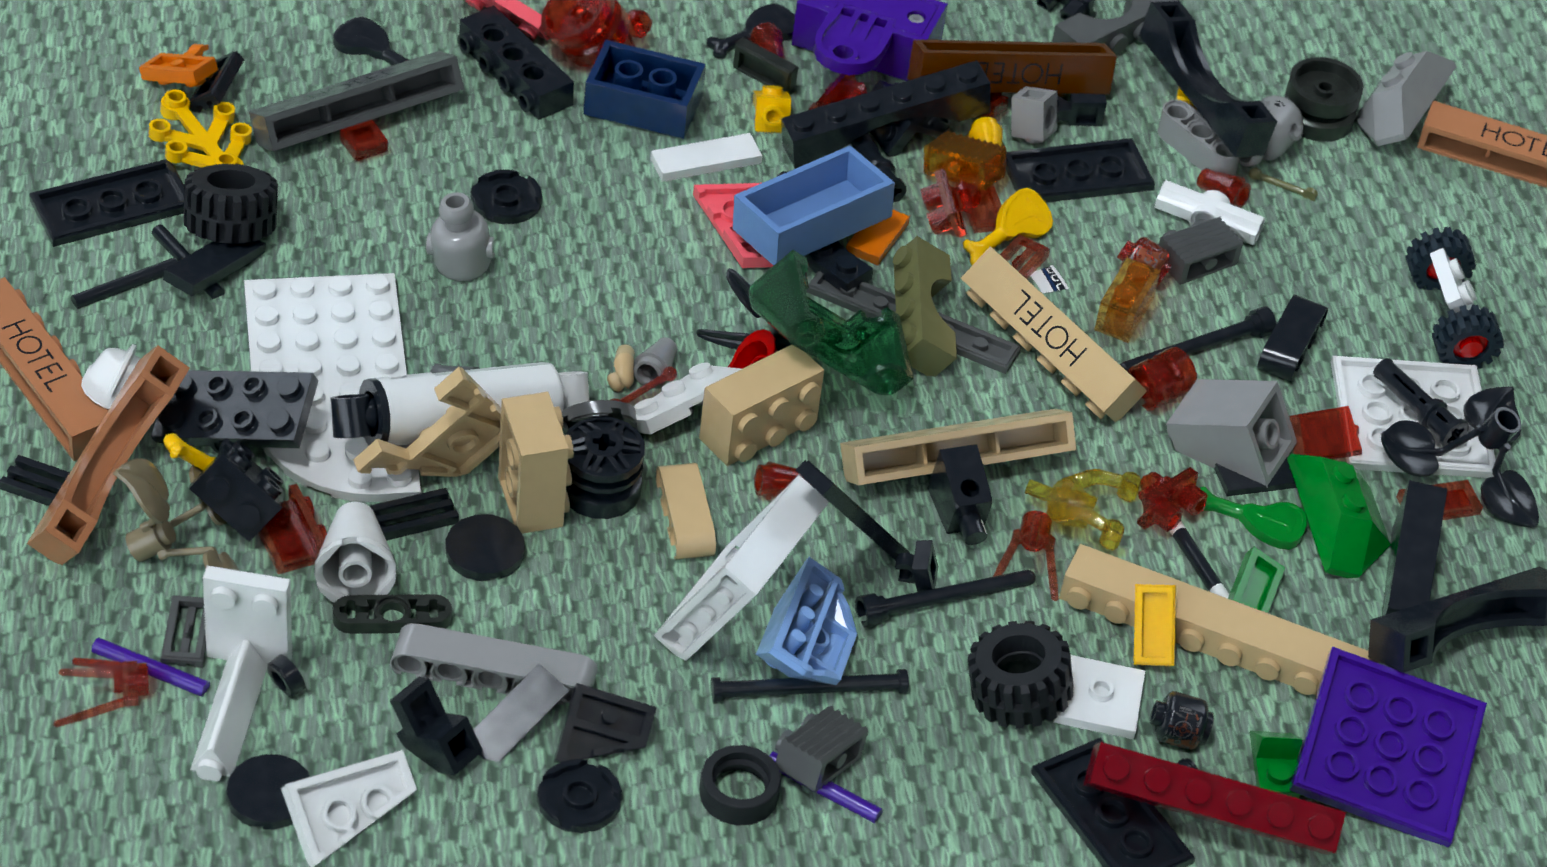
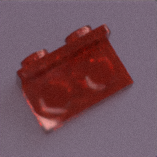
(292, 534)

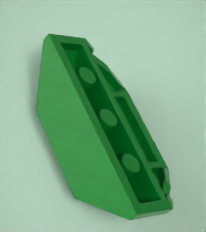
(1339, 514)

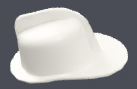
(108, 375)

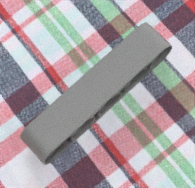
(484, 660)

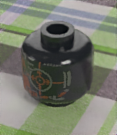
(1182, 720)

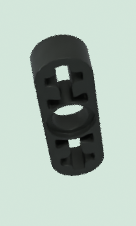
(380, 603)

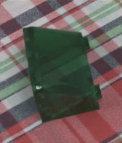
(860, 348)

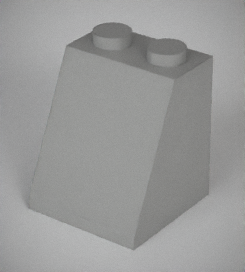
(1235, 426)

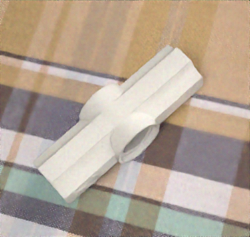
(1207, 206)

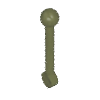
(1309, 193)

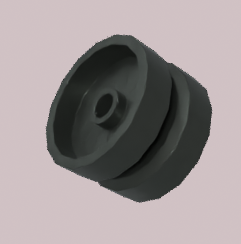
(1326, 96)

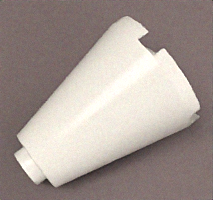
(354, 555)

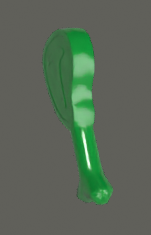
(1275, 524)

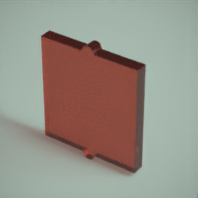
(1326, 433)

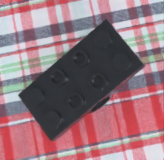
(240, 406)

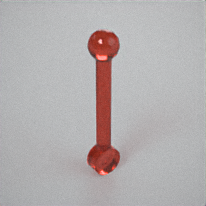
(669, 374)

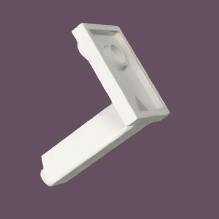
(248, 628)

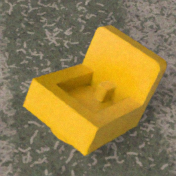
(770, 106)

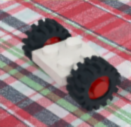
(1443, 263)

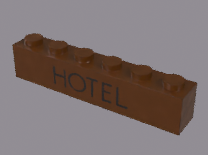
(1016, 64)

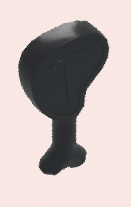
(769, 13)
(365, 37)

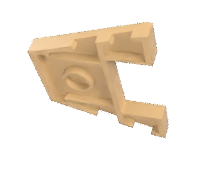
(451, 444)

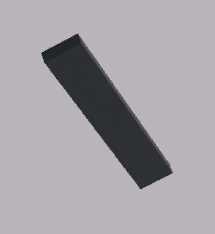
(850, 509)

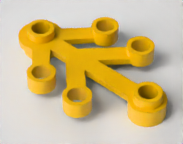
(176, 107)

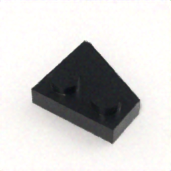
(602, 725)

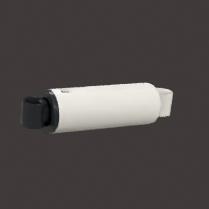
(407, 404)

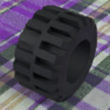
(230, 203)
(1020, 674)

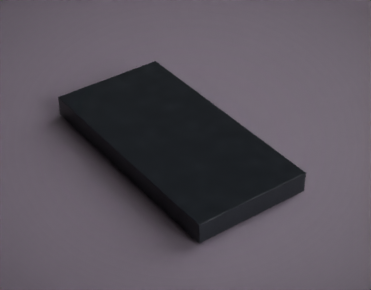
(1080, 170)
(109, 202)
(1112, 826)

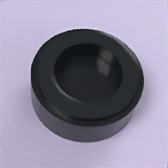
(286, 675)

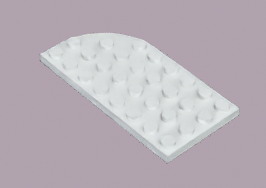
(343, 334)

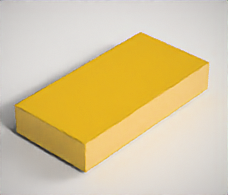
(1155, 624)

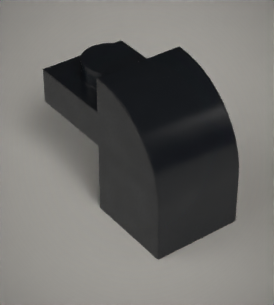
(430, 733)

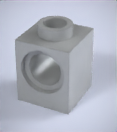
(1034, 114)

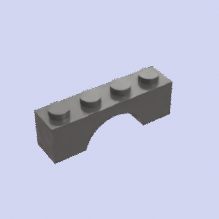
(1113, 32)

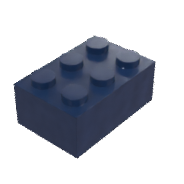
(644, 89)

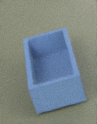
(813, 205)

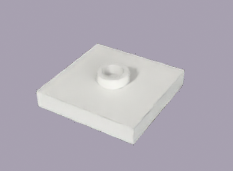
(1103, 698)

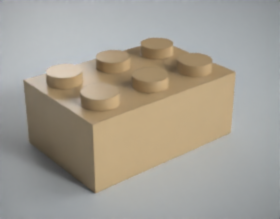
(761, 405)
(534, 462)

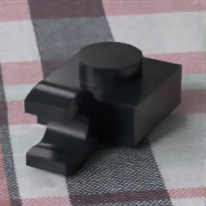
(1082, 109)

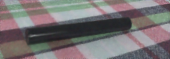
(177, 251)
(121, 284)

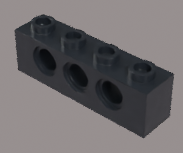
(515, 63)

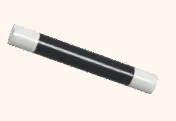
(1198, 561)

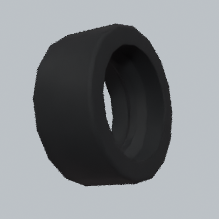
(735, 810)

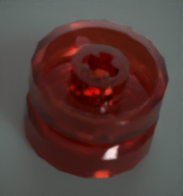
(583, 27)

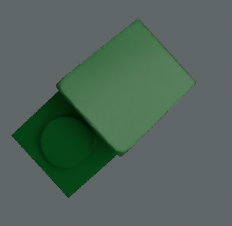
(1275, 760)

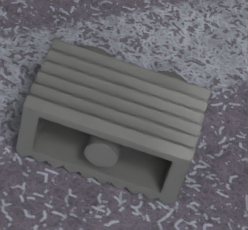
(1201, 249)
(820, 748)

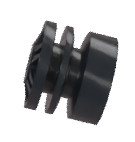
(605, 467)

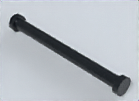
(790, 686)

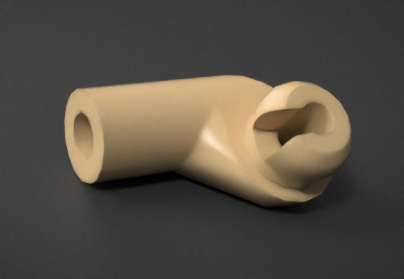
(624, 369)

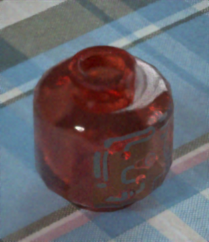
(1148, 253)

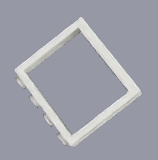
(741, 572)

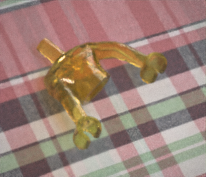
(1074, 507)

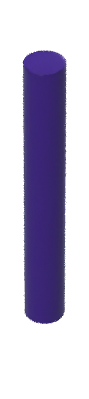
(155, 668)
(845, 798)

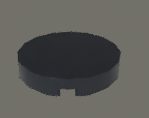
(506, 197)
(484, 547)
(256, 790)
(582, 807)

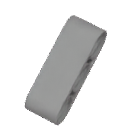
(1194, 138)

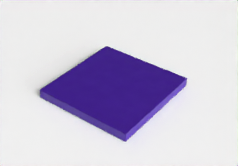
(1389, 747)

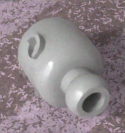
(1287, 130)
(460, 239)

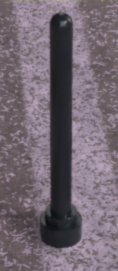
(1258, 322)
(877, 607)

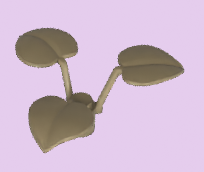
(157, 534)

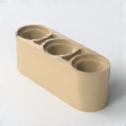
(687, 510)

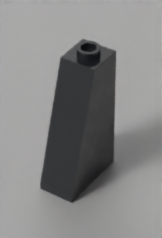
(1414, 547)

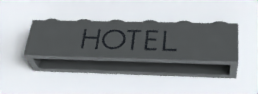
(356, 100)

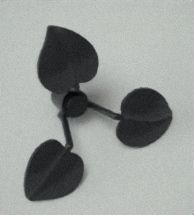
(1496, 425)

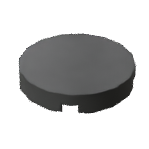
(598, 408)

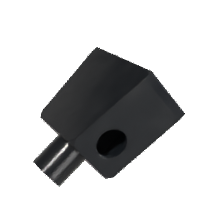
(961, 492)

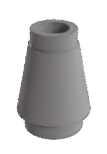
(654, 360)

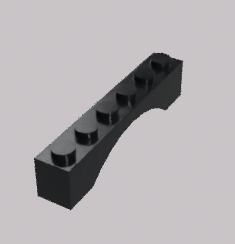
(1174, 41)
(948, 94)
(1415, 634)

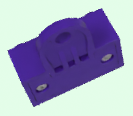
(866, 34)

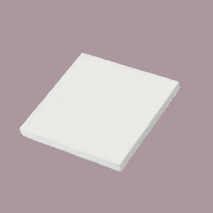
(1377, 408)

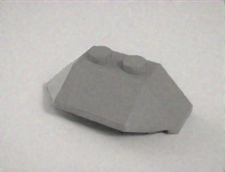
(1403, 96)

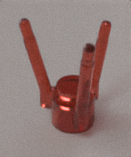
(1034, 536)
(127, 678)

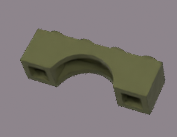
(918, 276)

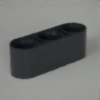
(1292, 337)

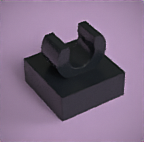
(919, 567)

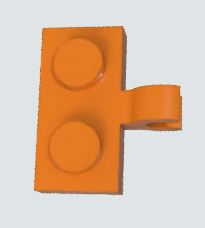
(184, 68)

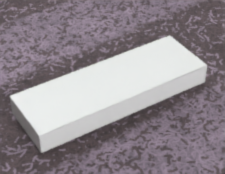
(706, 157)

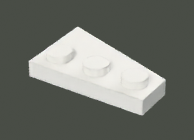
(678, 397)
(345, 801)

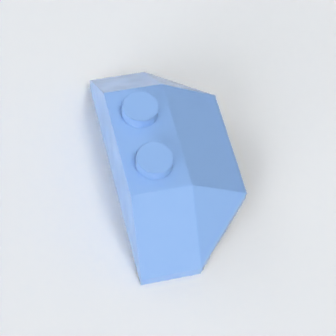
(810, 627)

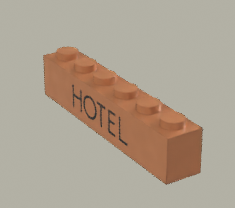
(1485, 143)
(45, 373)

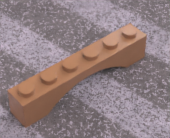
(84, 492)

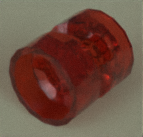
(1164, 377)

